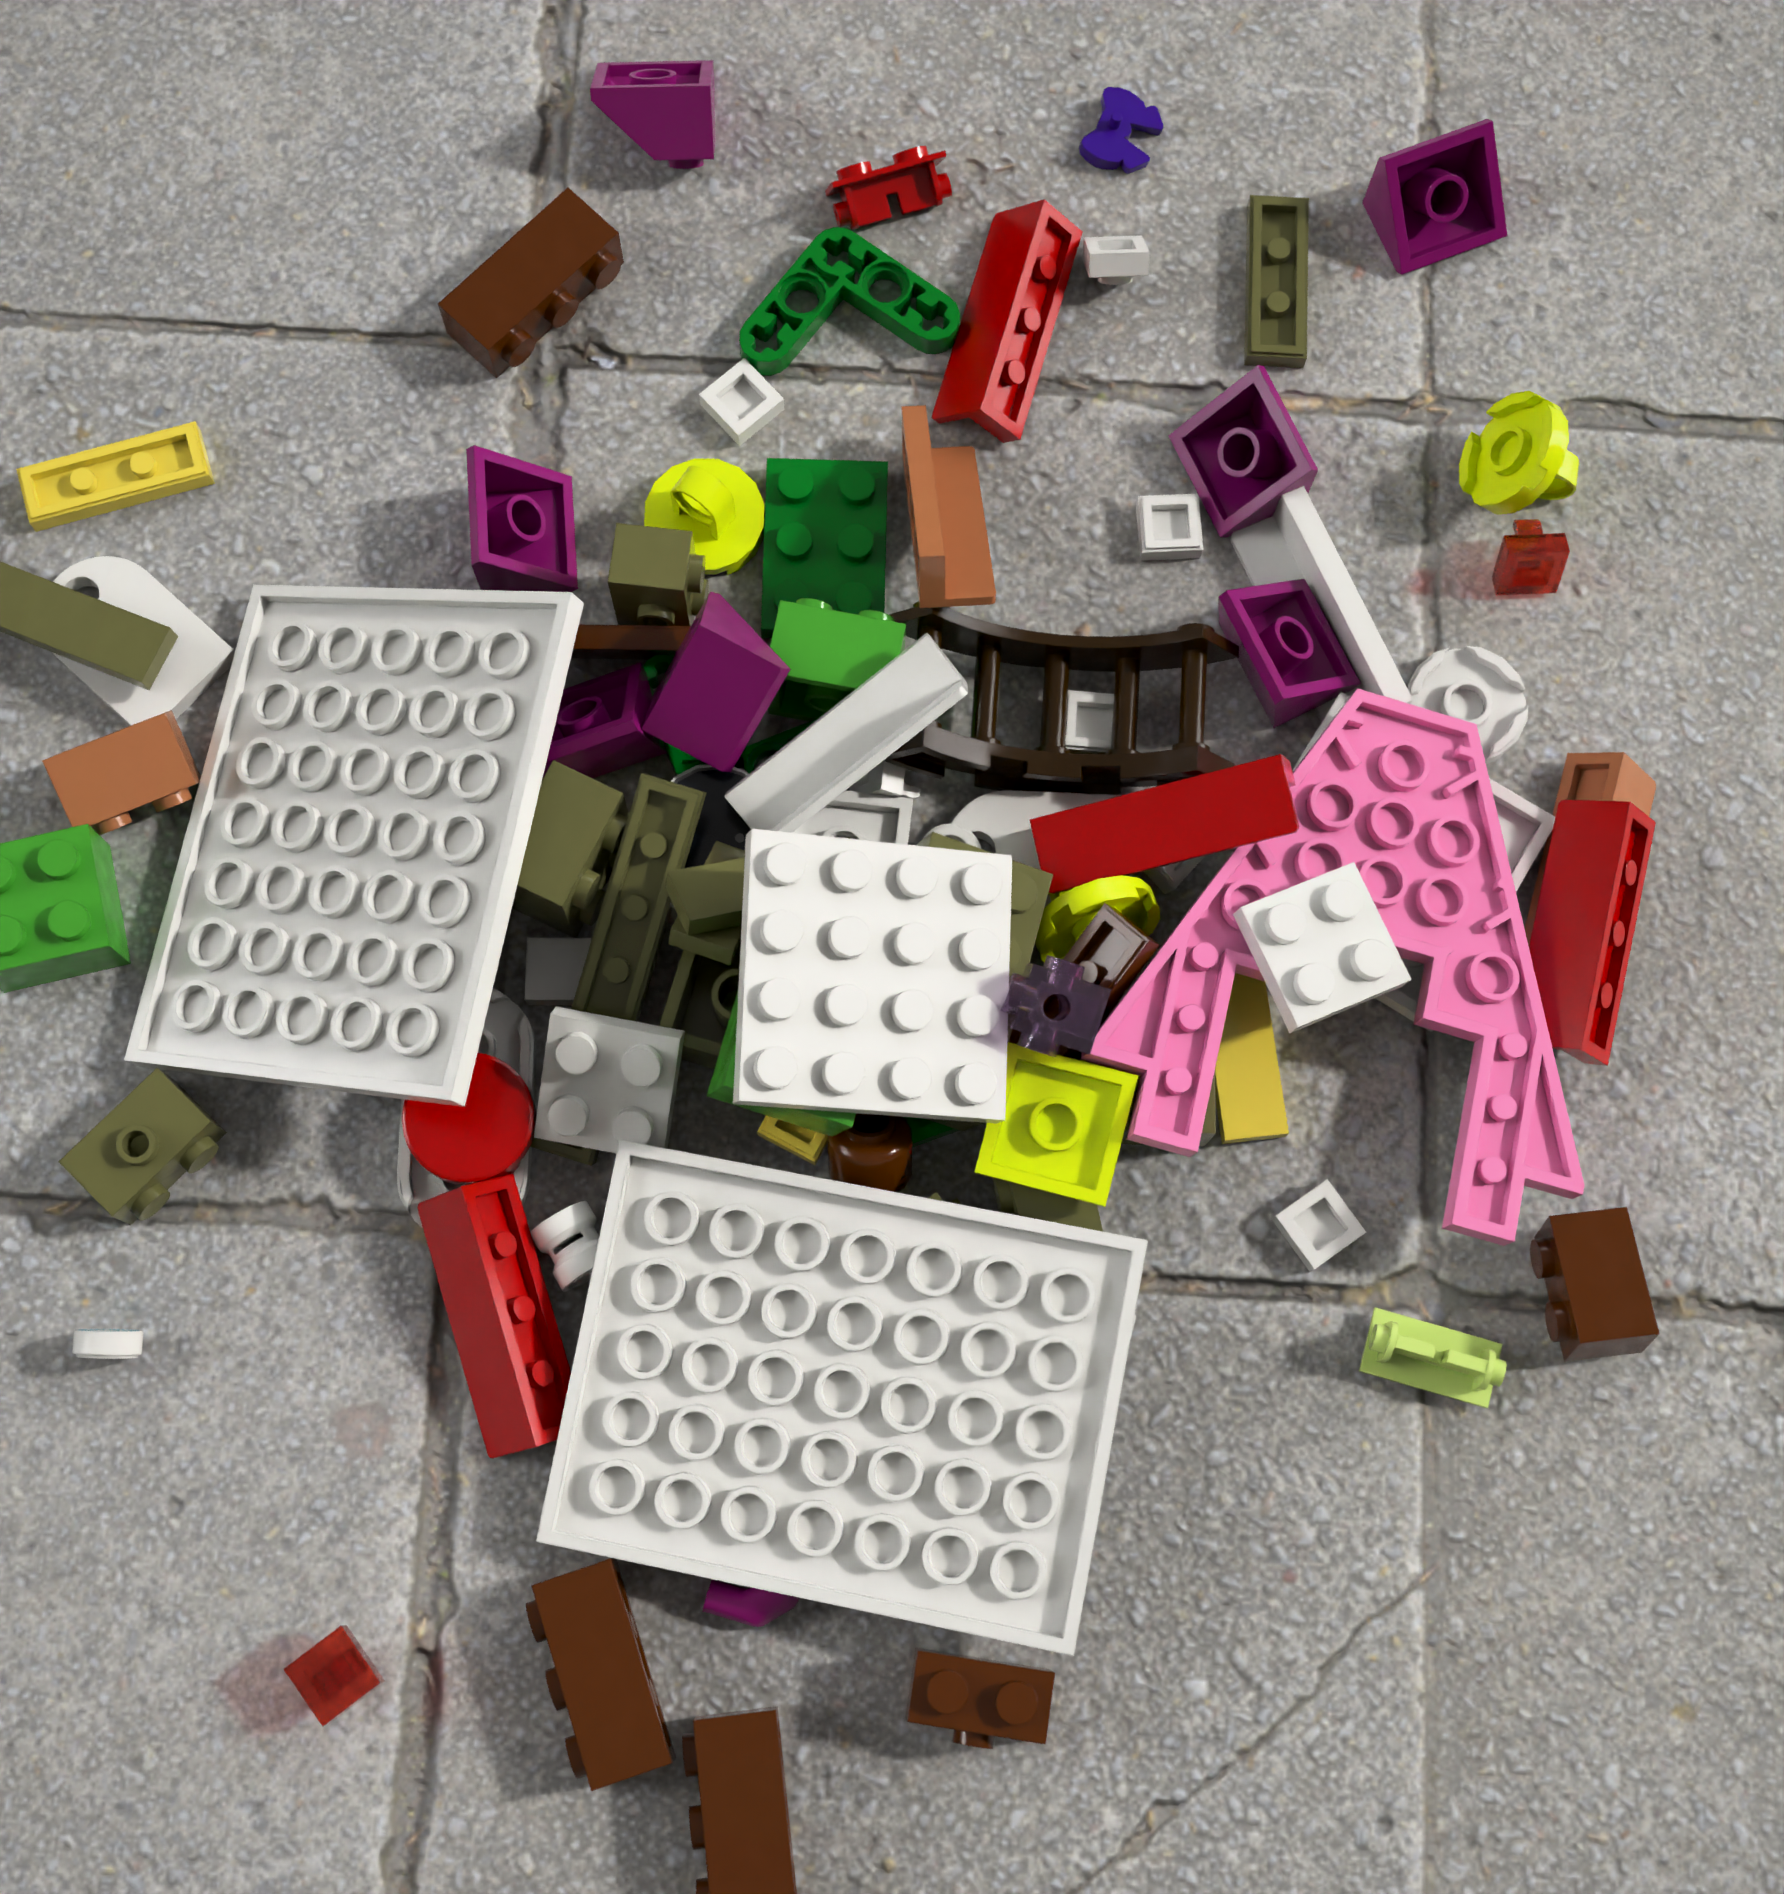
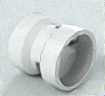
(570, 1242)

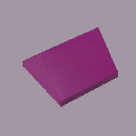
(1438, 197)
(1243, 453)
(520, 524)
(1285, 647)
(715, 687)
(603, 723)

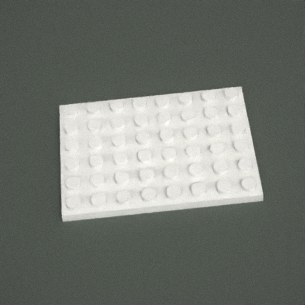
(358, 839)
(845, 1395)

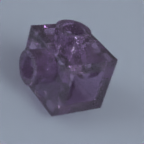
(1078, 1012)

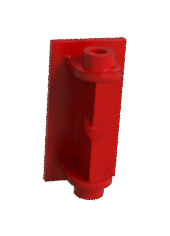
(866, 190)

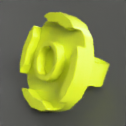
(1519, 456)
(716, 505)
(1074, 909)

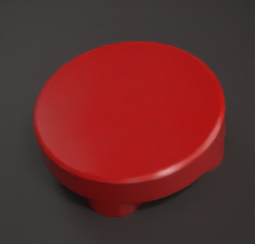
(478, 1139)

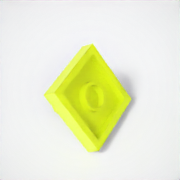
(1058, 1125)

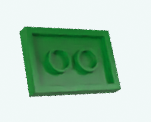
(824, 535)

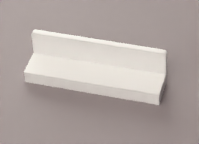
(1297, 547)
(849, 739)

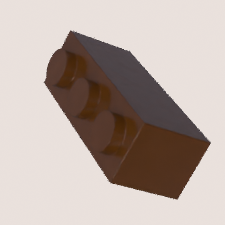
(532, 283)
(600, 1675)
(742, 1801)

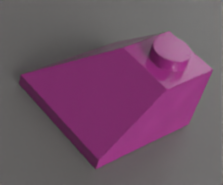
(661, 107)

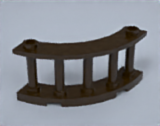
(1051, 764)

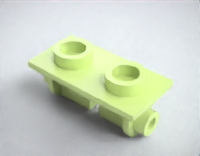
(1432, 1358)

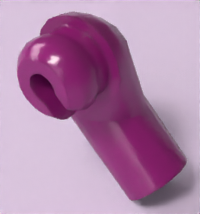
(748, 1605)

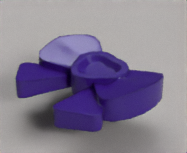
(1108, 144)

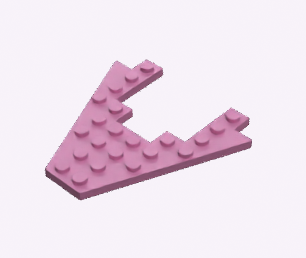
(1420, 821)

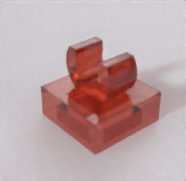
(1530, 560)
(334, 1675)

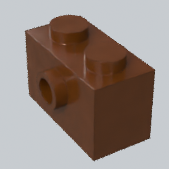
(1594, 1284)
(979, 1698)

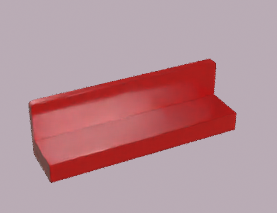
(1009, 320)
(1167, 823)
(1588, 921)
(498, 1313)

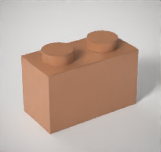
(124, 772)

